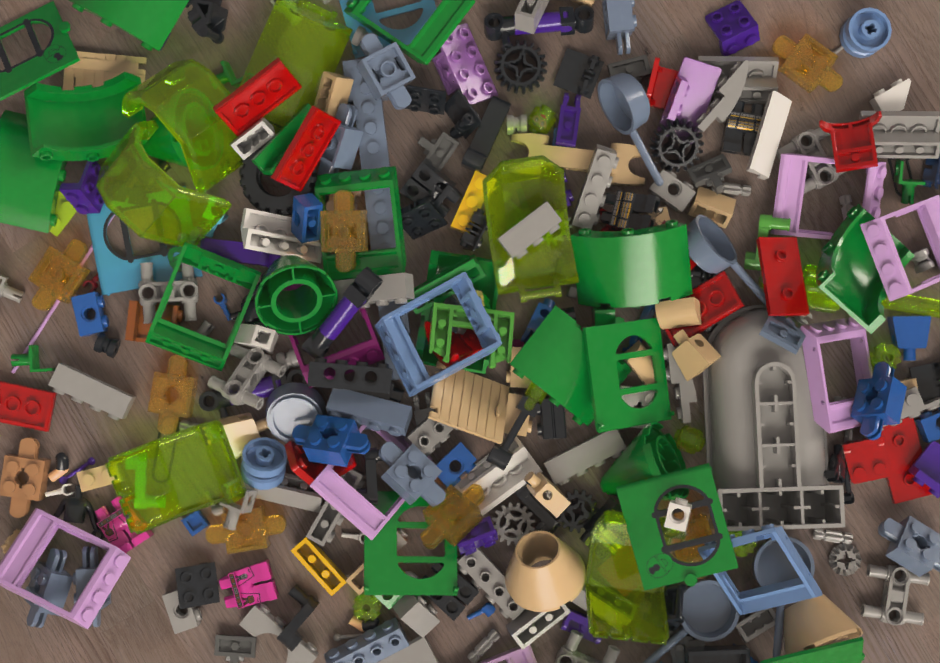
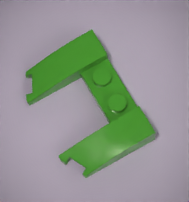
(448, 316)

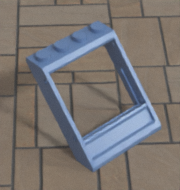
(403, 351)
(770, 595)

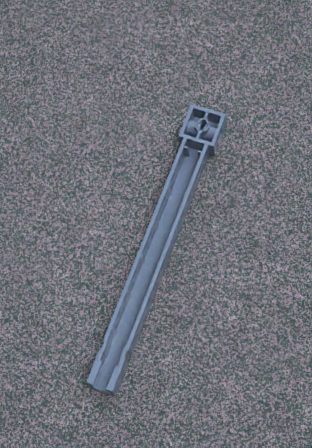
(374, 154)

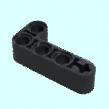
(486, 134)

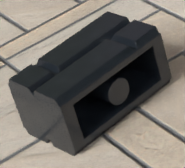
(552, 421)

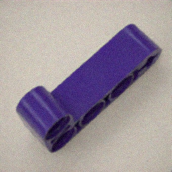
(235, 251)

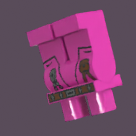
(116, 528)
(243, 586)

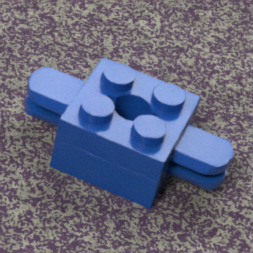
(878, 401)
(331, 440)

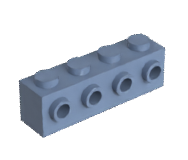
(370, 411)
(371, 646)

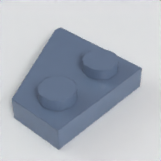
(783, 333)

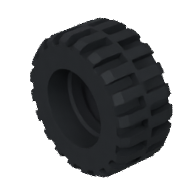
(261, 199)

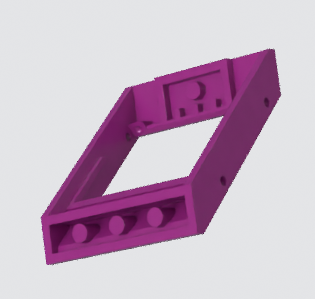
(367, 351)

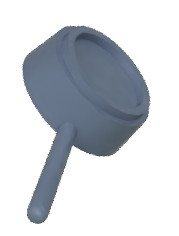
(627, 109)
(714, 251)
(293, 406)
(771, 567)
(706, 616)

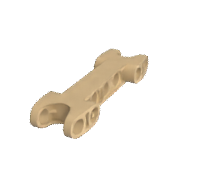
(580, 159)

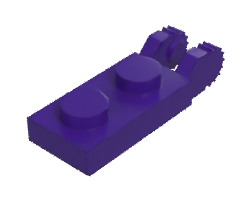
(568, 122)

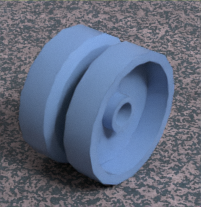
(865, 32)
(263, 463)

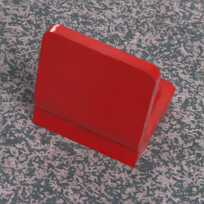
(660, 85)
(867, 460)
(310, 470)

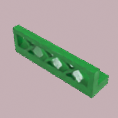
(272, 153)
(463, 266)

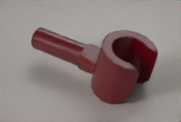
(94, 283)

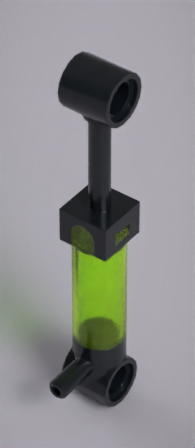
(529, 405)

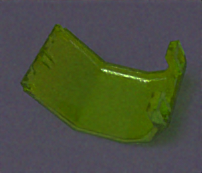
(184, 103)
(150, 198)
(176, 476)
(614, 587)

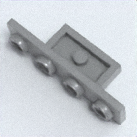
(914, 404)

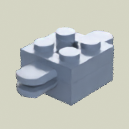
(619, 22)
(385, 71)
(344, 144)
(411, 474)
(904, 549)
(83, 574)
(50, 583)

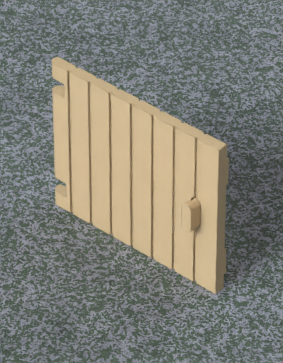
(100, 67)
(470, 404)

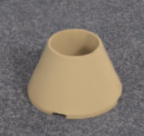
(549, 585)
(816, 624)

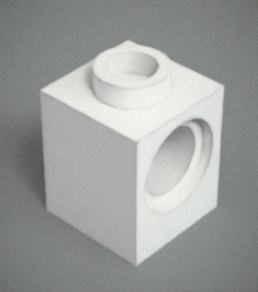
(674, 523)

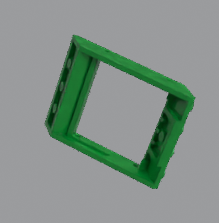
(431, 35)
(380, 261)
(191, 343)

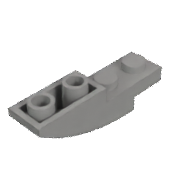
(729, 91)
(685, 391)

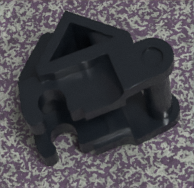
(208, 19)
(674, 605)

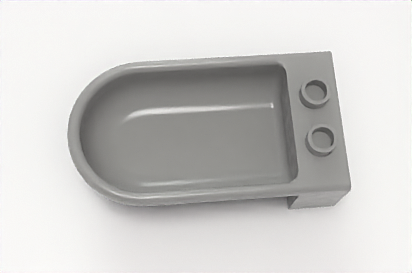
(763, 432)

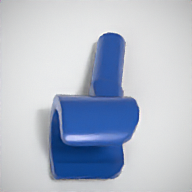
(222, 304)
(487, 608)

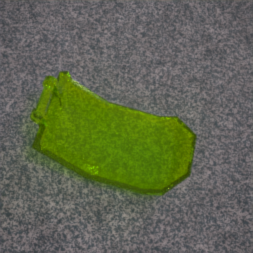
(306, 43)
(510, 195)

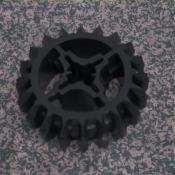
(511, 65)
(684, 142)

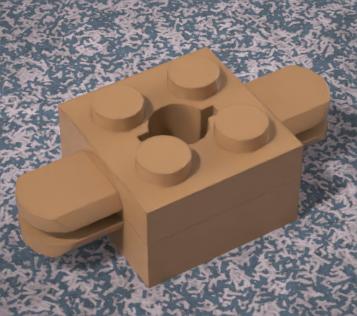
(24, 477)

